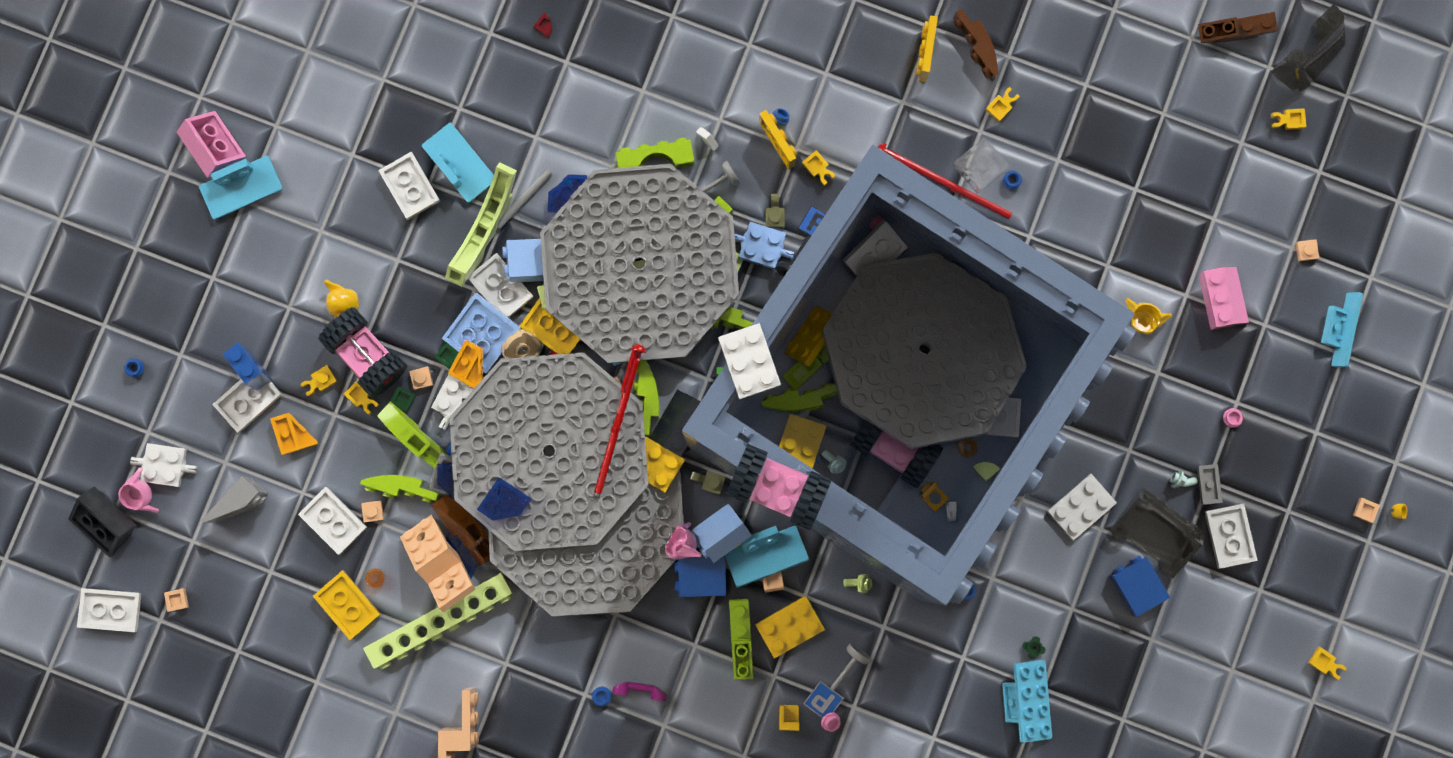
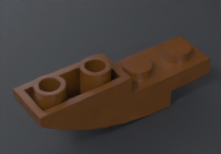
(1237, 29)
(983, 49)
(463, 525)

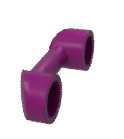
(657, 693)

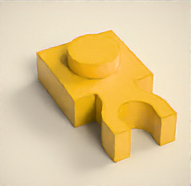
(1001, 106)
(1291, 119)
(816, 166)
(321, 379)
(359, 397)
(1324, 662)

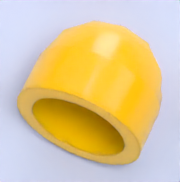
(1400, 511)

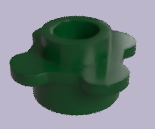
(1034, 642)

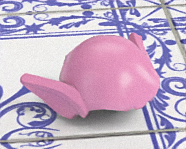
(136, 494)
(682, 543)

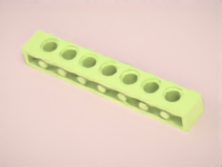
(376, 653)

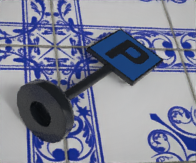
(807, 226)

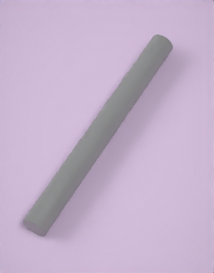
(523, 199)

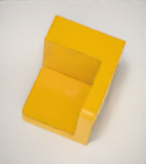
(788, 717)

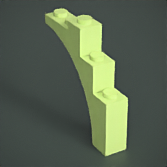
(484, 227)

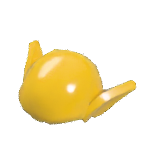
(340, 299)
(1146, 317)

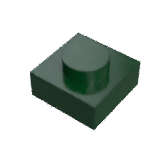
(446, 355)
(403, 399)

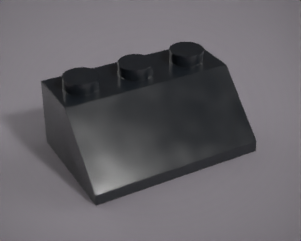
(669, 428)
(101, 521)

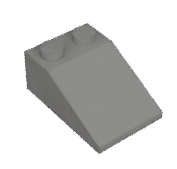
(240, 498)

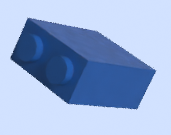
(247, 366)
(700, 577)
(1139, 585)

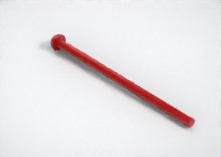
(945, 182)
(626, 388)

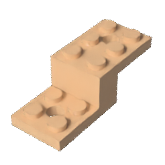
(437, 563)
(463, 737)

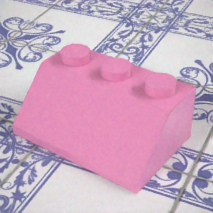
(210, 142)
(1223, 297)

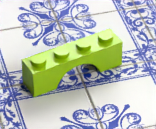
(677, 152)

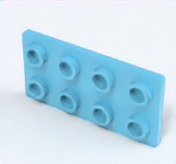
(459, 162)
(240, 186)
(766, 554)
(1028, 701)

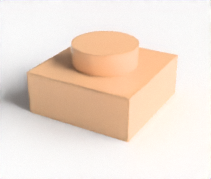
(1307, 250)
(421, 378)
(1366, 510)
(372, 511)
(773, 582)
(176, 600)

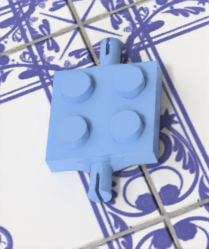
(762, 245)

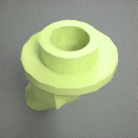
(863, 583)

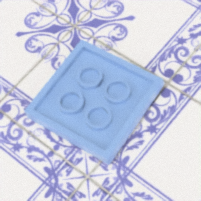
(483, 326)

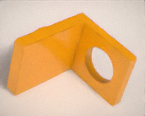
(929, 489)

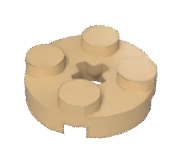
(521, 339)

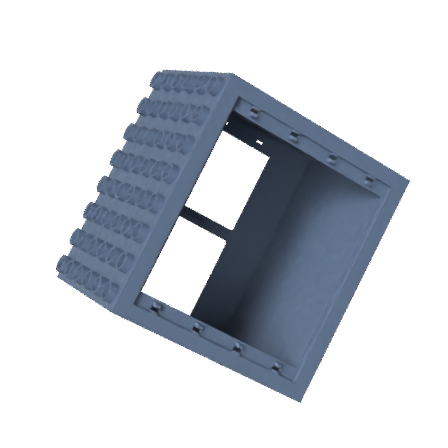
(1063, 334)

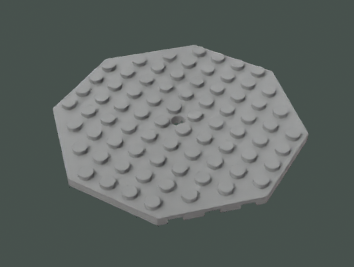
(631, 216)
(914, 394)
(541, 404)
(604, 575)

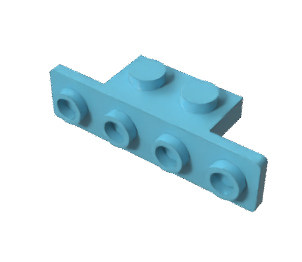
(1341, 328)

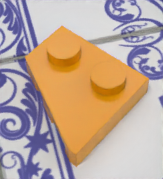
(468, 364)
(291, 435)

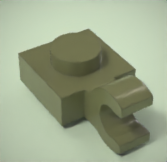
(774, 216)
(711, 482)

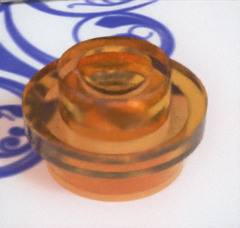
(973, 445)
(381, 577)

